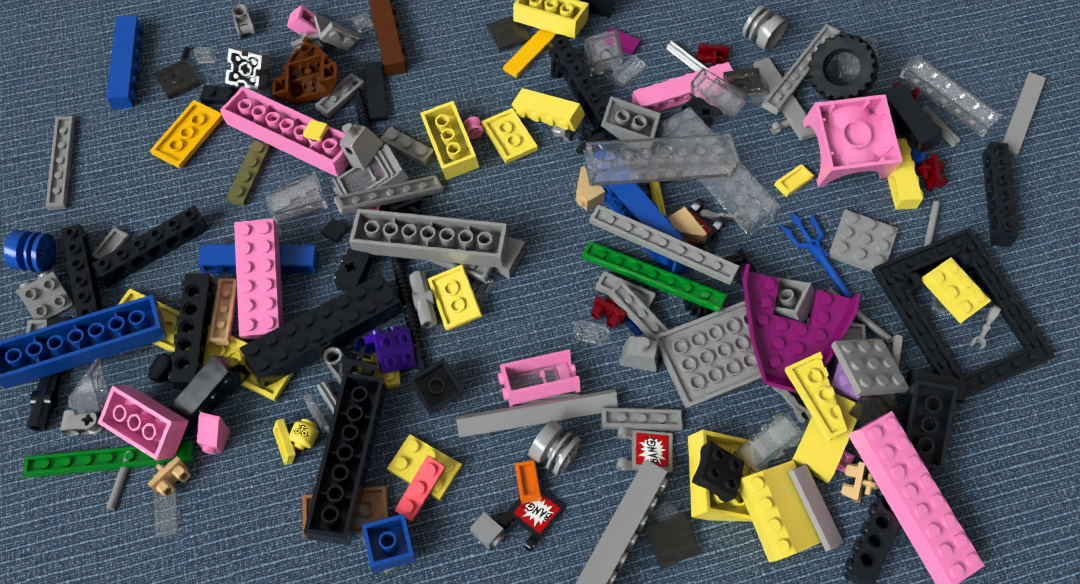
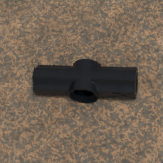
(43, 401)

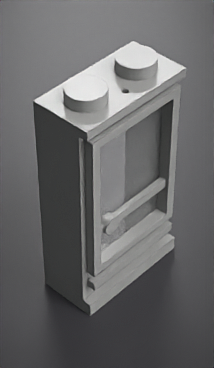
(381, 171)

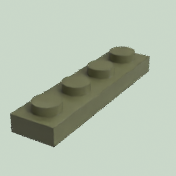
(248, 173)

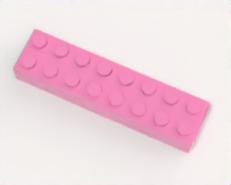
(284, 130)
(916, 500)

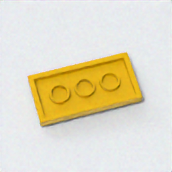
(187, 134)

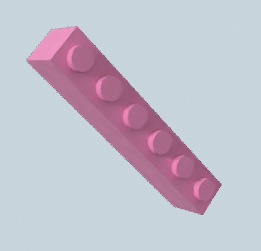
(672, 92)

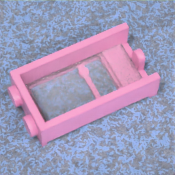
(538, 377)

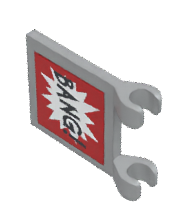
(647, 445)

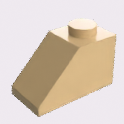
(587, 195)
(688, 226)

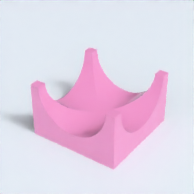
(854, 137)

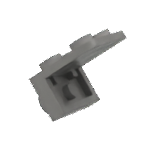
(334, 33)
(44, 296)

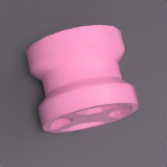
(473, 127)

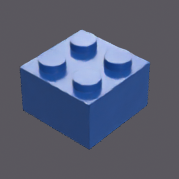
(388, 543)

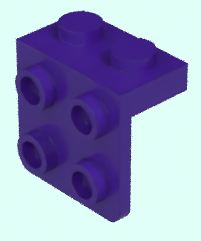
(393, 348)

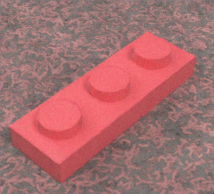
(420, 488)

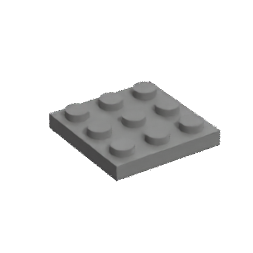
(862, 241)
(869, 367)

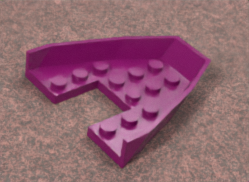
(784, 341)

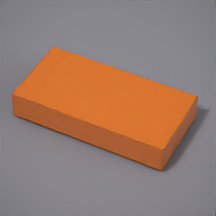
(528, 481)

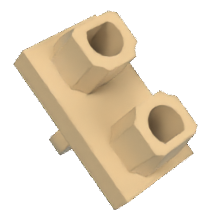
(167, 476)
(855, 491)

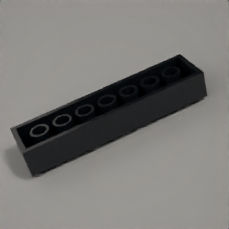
(323, 327)
(346, 459)

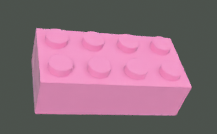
(143, 422)

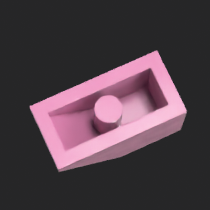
(302, 21)
(212, 433)

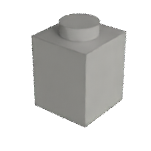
(487, 531)

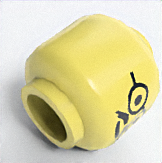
(303, 434)

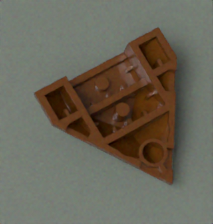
(306, 75)

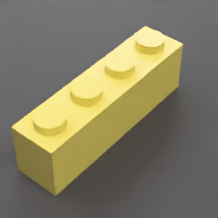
(548, 109)
(904, 181)

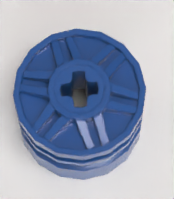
(29, 251)

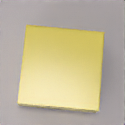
(315, 130)

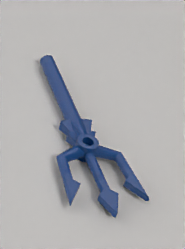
(817, 250)

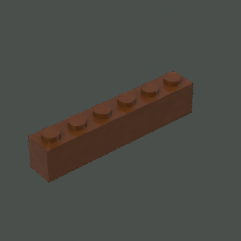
(388, 37)

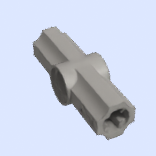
(423, 299)

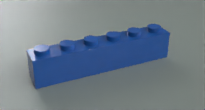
(124, 62)
(293, 259)

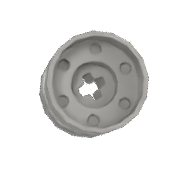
(764, 28)
(552, 446)

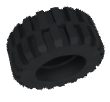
(833, 46)

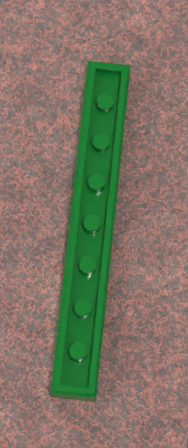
(655, 276)
(98, 460)

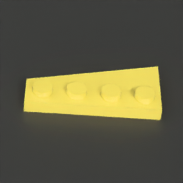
(813, 386)

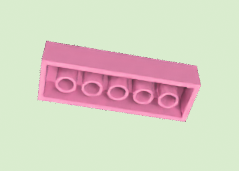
(258, 277)

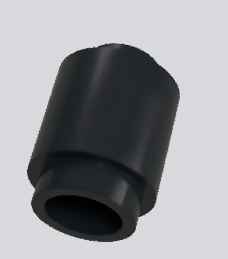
(160, 368)

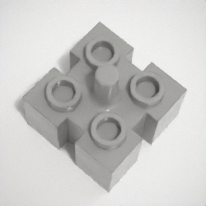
(247, 68)

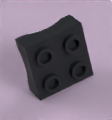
(719, 471)

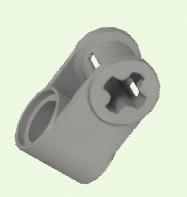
(242, 20)
(336, 366)
(80, 424)

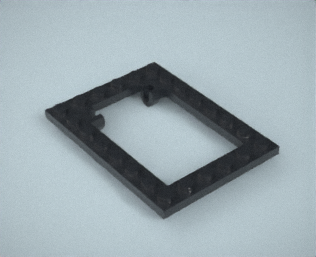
(961, 246)

